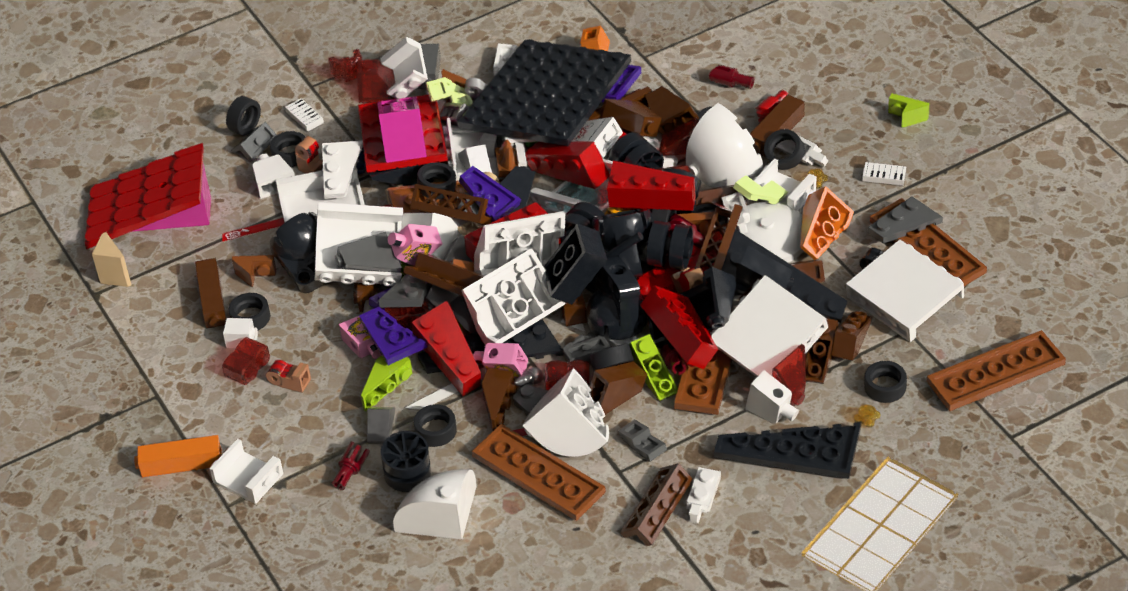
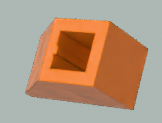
(594, 38)

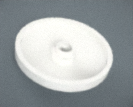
(775, 229)

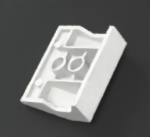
(509, 239)
(510, 299)

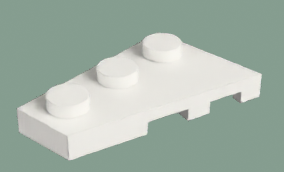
(338, 166)

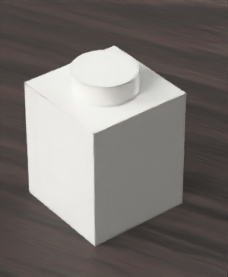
(238, 329)

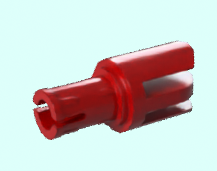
(769, 104)

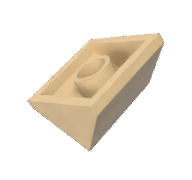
(110, 263)

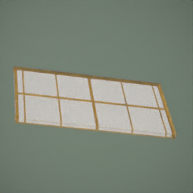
(880, 525)

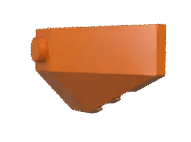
(823, 221)

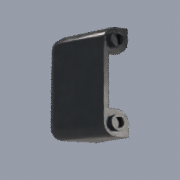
(710, 300)

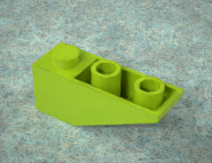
(649, 359)
(384, 380)

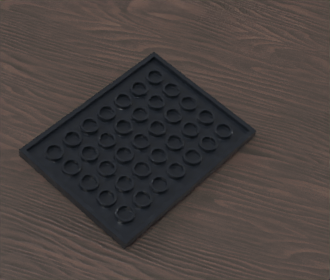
(545, 92)

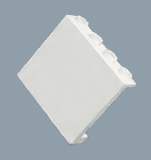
(459, 139)
(304, 191)
(348, 223)
(903, 288)
(768, 327)

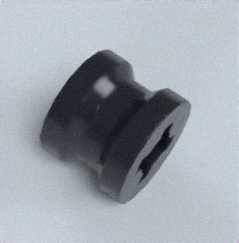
(871, 255)

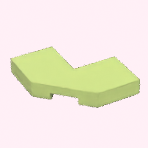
(445, 88)
(751, 190)

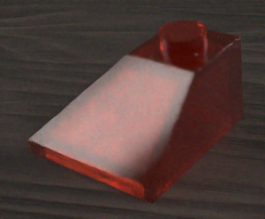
(374, 81)
(676, 140)
(792, 374)

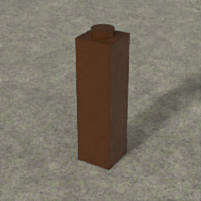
(783, 116)
(211, 293)

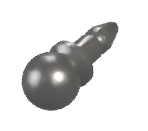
(530, 377)

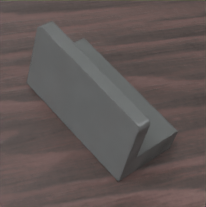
(255, 141)

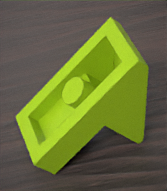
(910, 109)

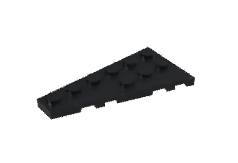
(804, 288)
(534, 340)
(798, 449)

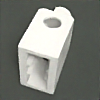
(267, 171)
(770, 399)

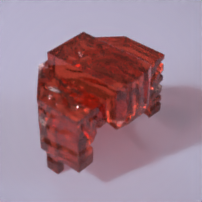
(346, 67)

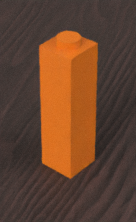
(178, 456)

